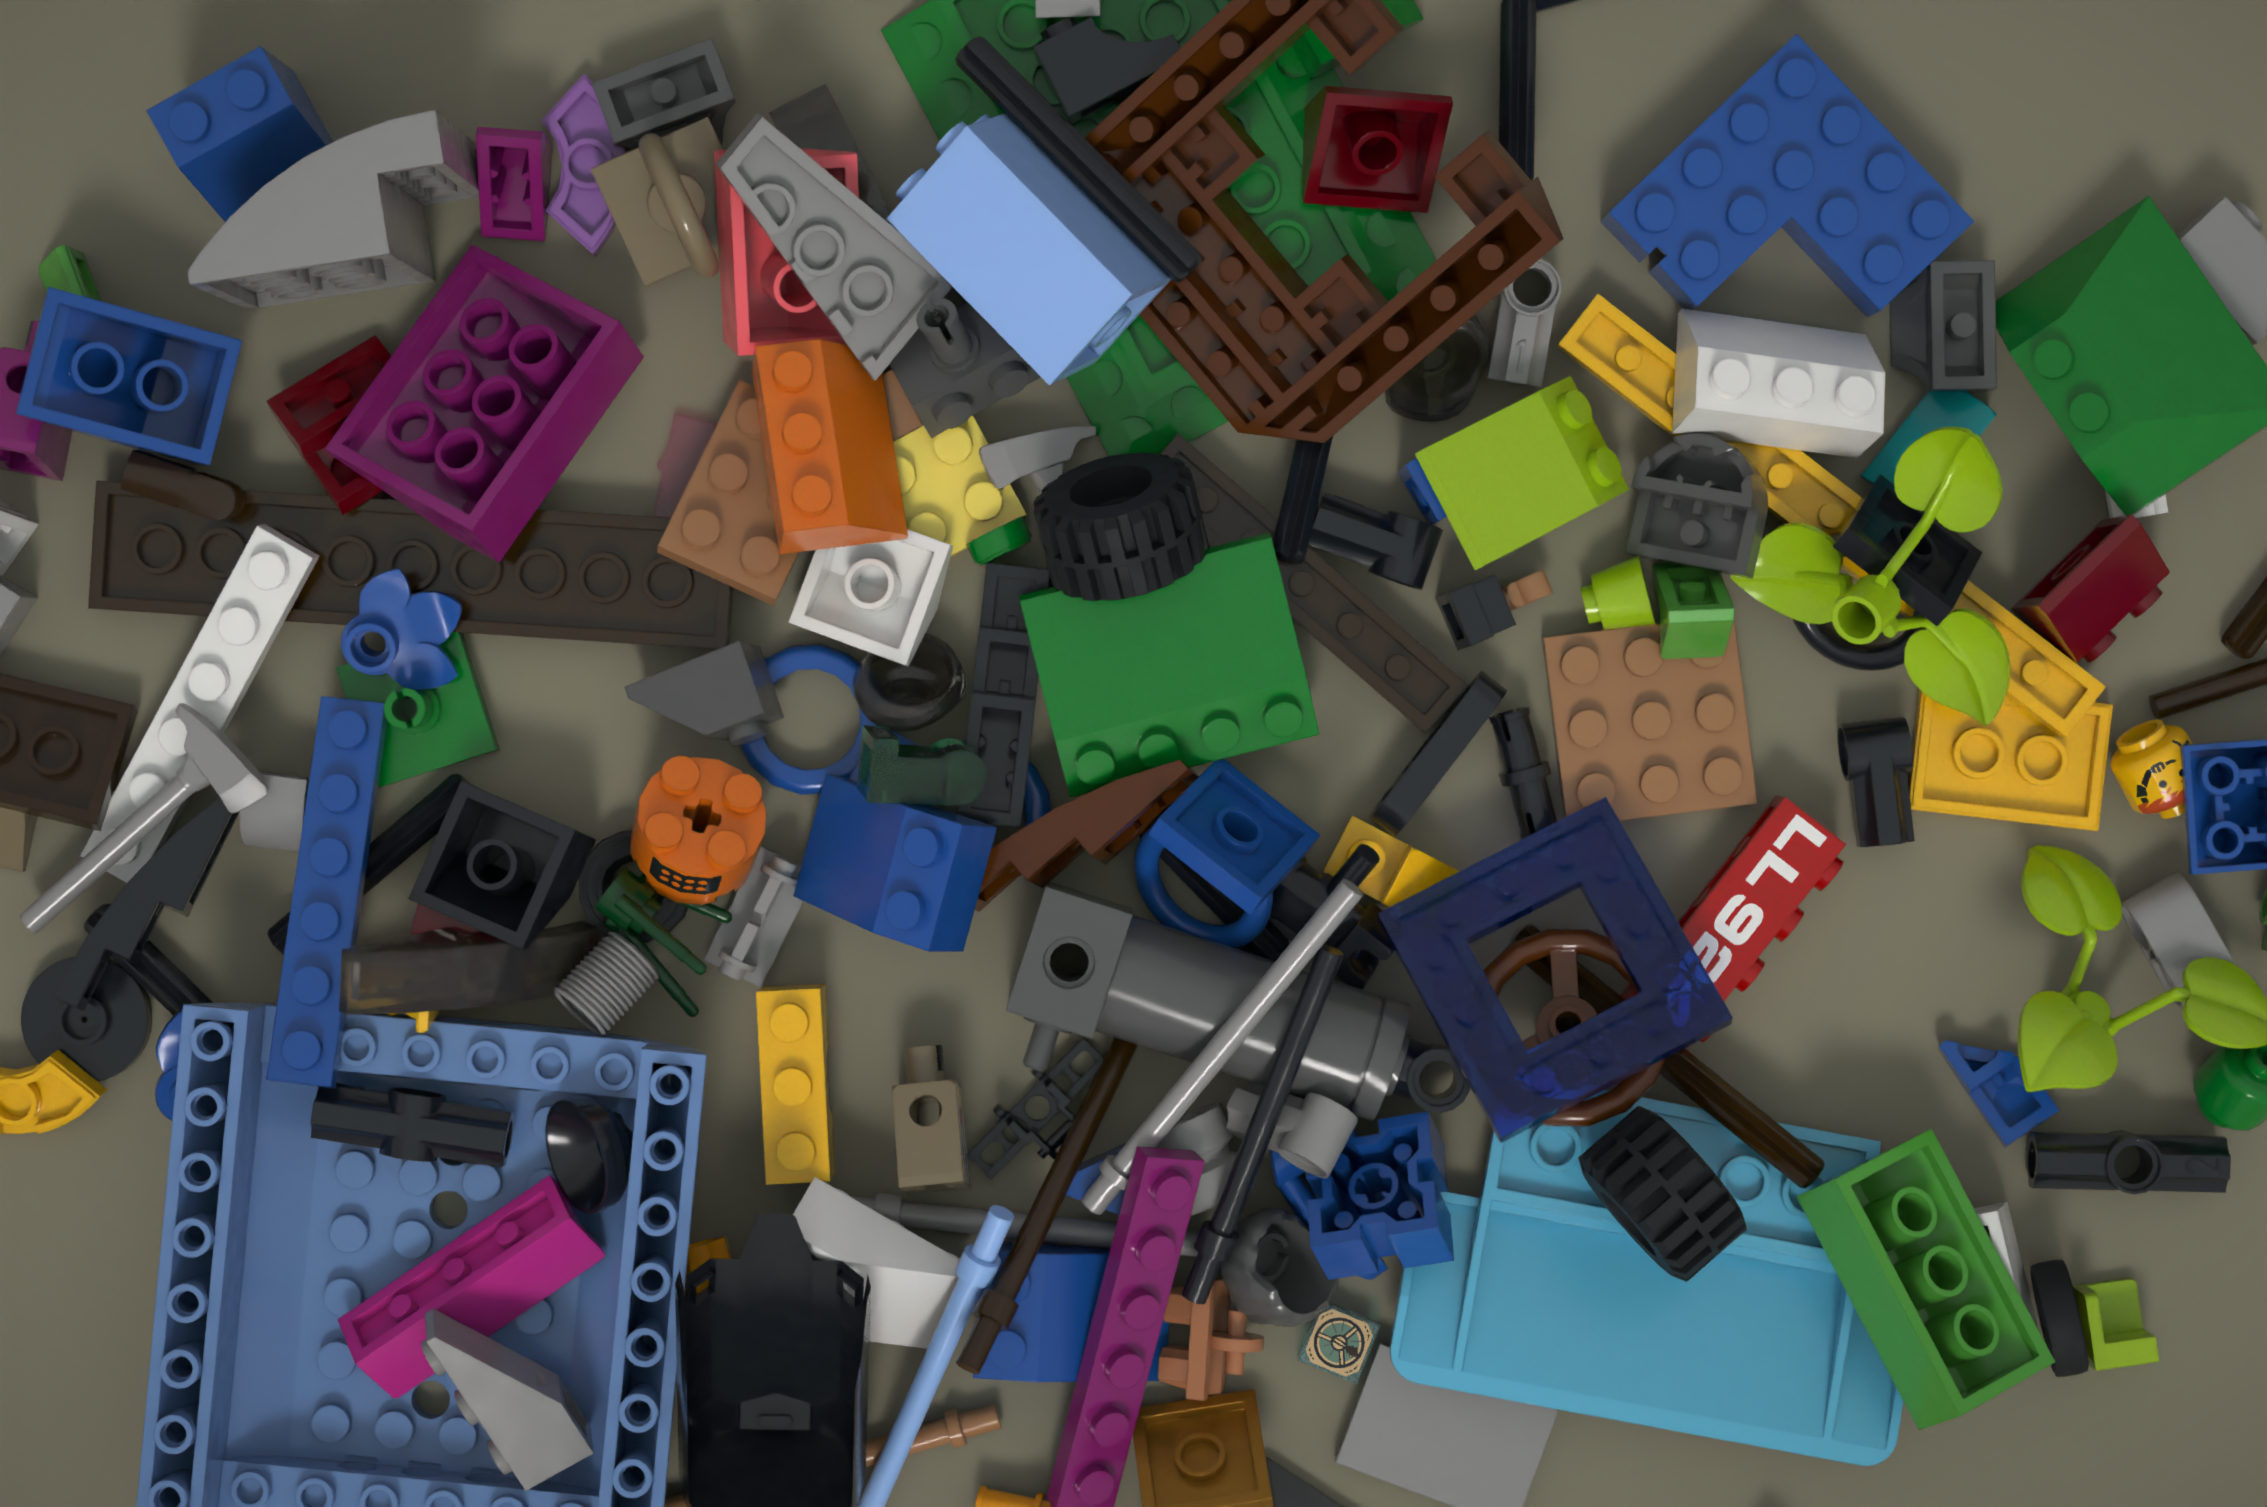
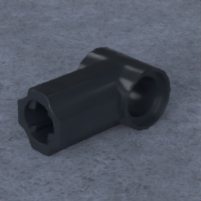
(1389, 544)
(1876, 763)

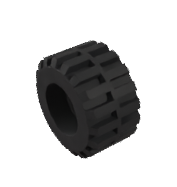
(1121, 526)
(1662, 1193)

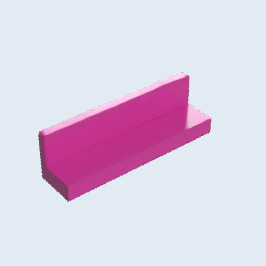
(476, 1279)

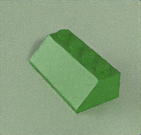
(1926, 1280)

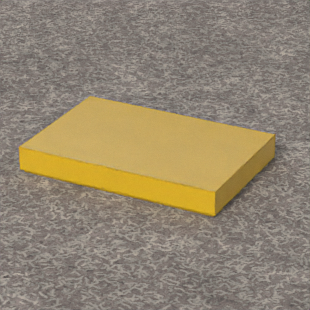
(2010, 767)

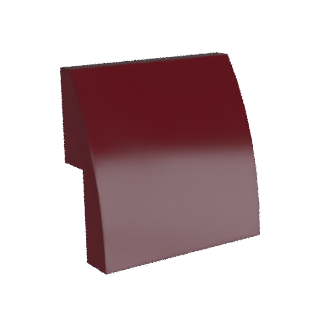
(317, 408)

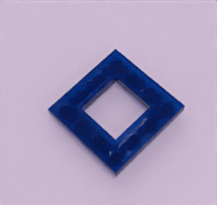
(1526, 1087)

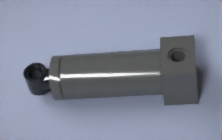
(1180, 989)

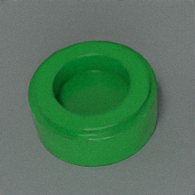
(999, 541)

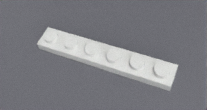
(210, 679)

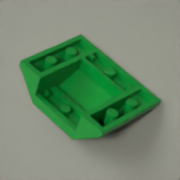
(2136, 357)

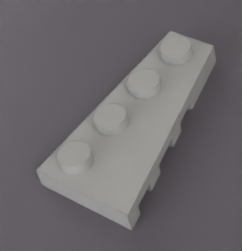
(835, 244)

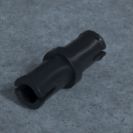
(1523, 770)

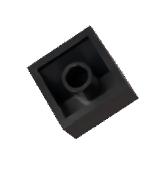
(500, 866)

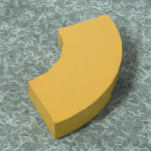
(45, 1095)

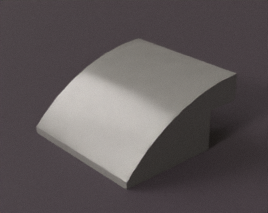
(342, 217)

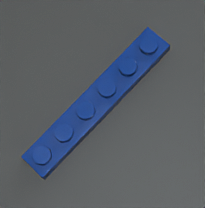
(327, 891)

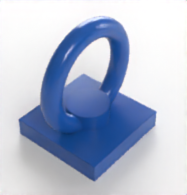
(1234, 841)

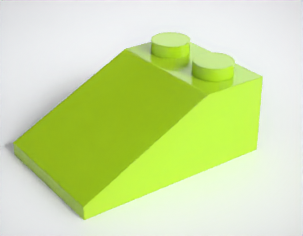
(1522, 472)

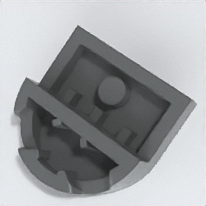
(1699, 507)

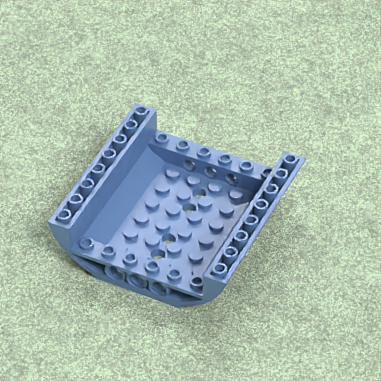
(293, 1231)

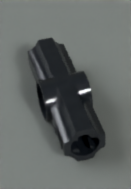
(413, 1124)
(2166, 1162)

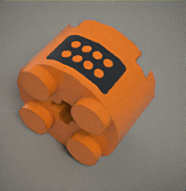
(702, 797)

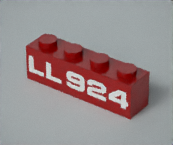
(1758, 894)

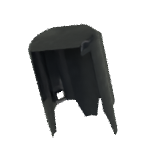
(776, 1335)

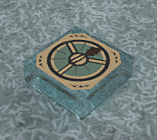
(1339, 1342)

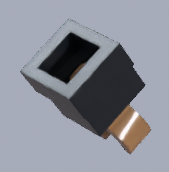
(1485, 608)

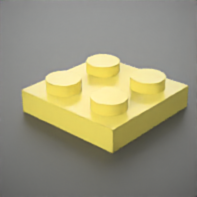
(948, 488)

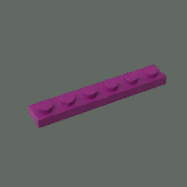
(1125, 1327)

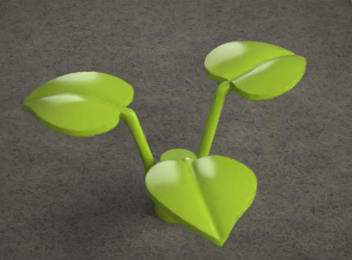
(1954, 663)
(2070, 1032)

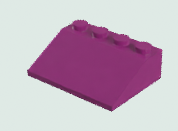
(486, 401)

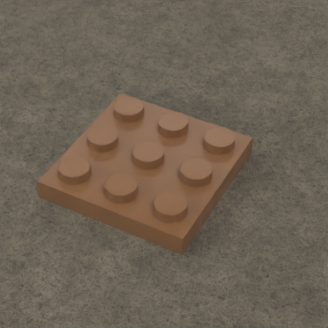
(1645, 726)

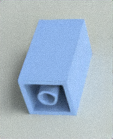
(1025, 247)

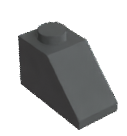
(715, 694)

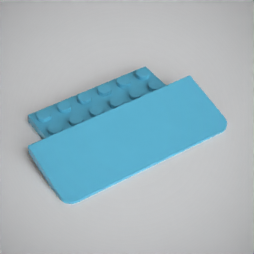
(1577, 1318)

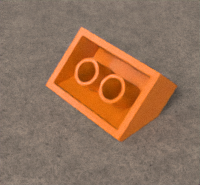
(826, 447)

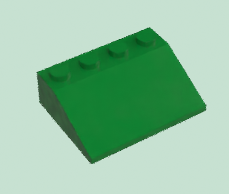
(1173, 671)

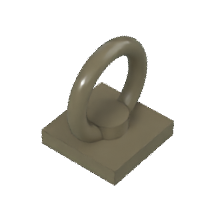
(666, 201)

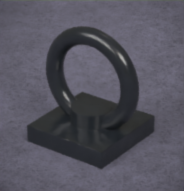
(1926, 581)

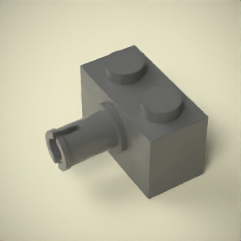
(957, 366)

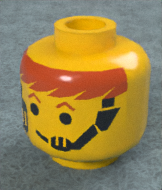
(2151, 768)

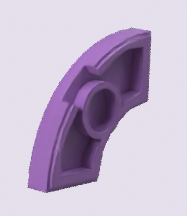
(582, 143)

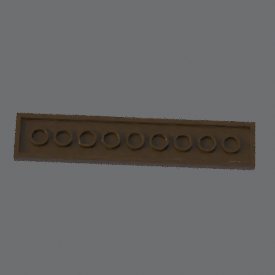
(558, 580)

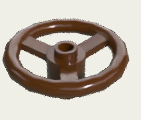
(1569, 1010)

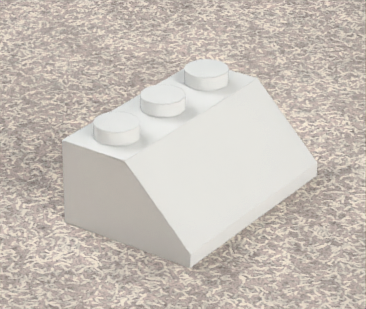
(1777, 384)

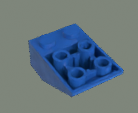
(2225, 805)

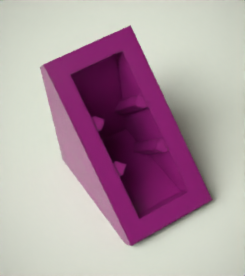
(513, 182)

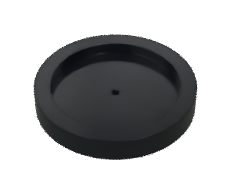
(115, 1028)

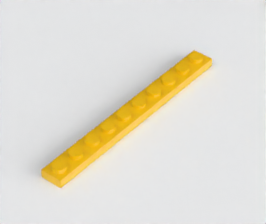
(1804, 492)

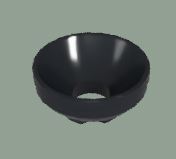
(588, 1152)

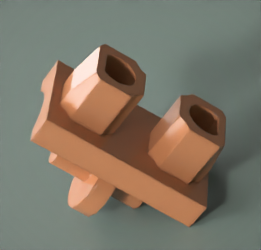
(1215, 1343)

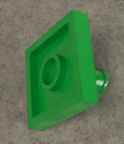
(428, 725)

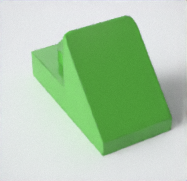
(1693, 611)

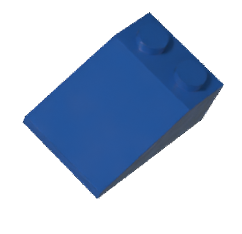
(128, 377)
(895, 867)
(1053, 1317)

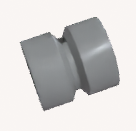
(1207, 1135)

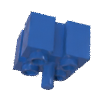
(1383, 1200)

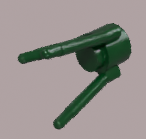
(632, 909)

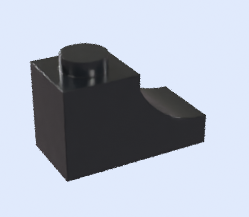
(1093, 68)

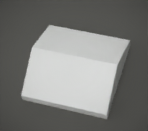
(875, 594)

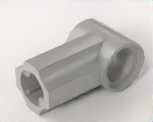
(1524, 333)
(1307, 1133)

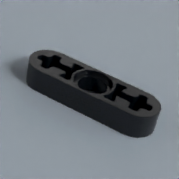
(1438, 753)

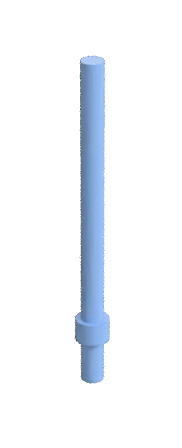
(974, 1271)

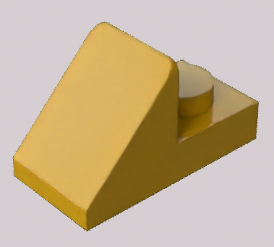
(1401, 867)

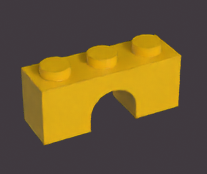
(794, 1083)

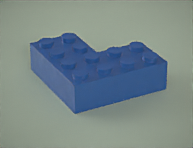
(1798, 158)

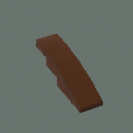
(1096, 822)

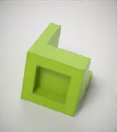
(2114, 1325)

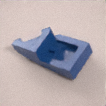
(1998, 1090)

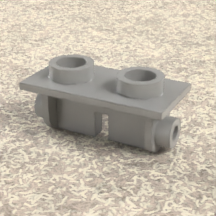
(760, 920)

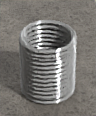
(606, 983)

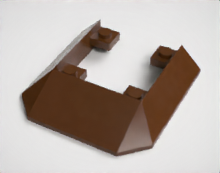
(1245, 322)

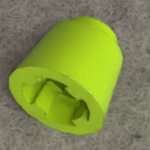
(1619, 597)

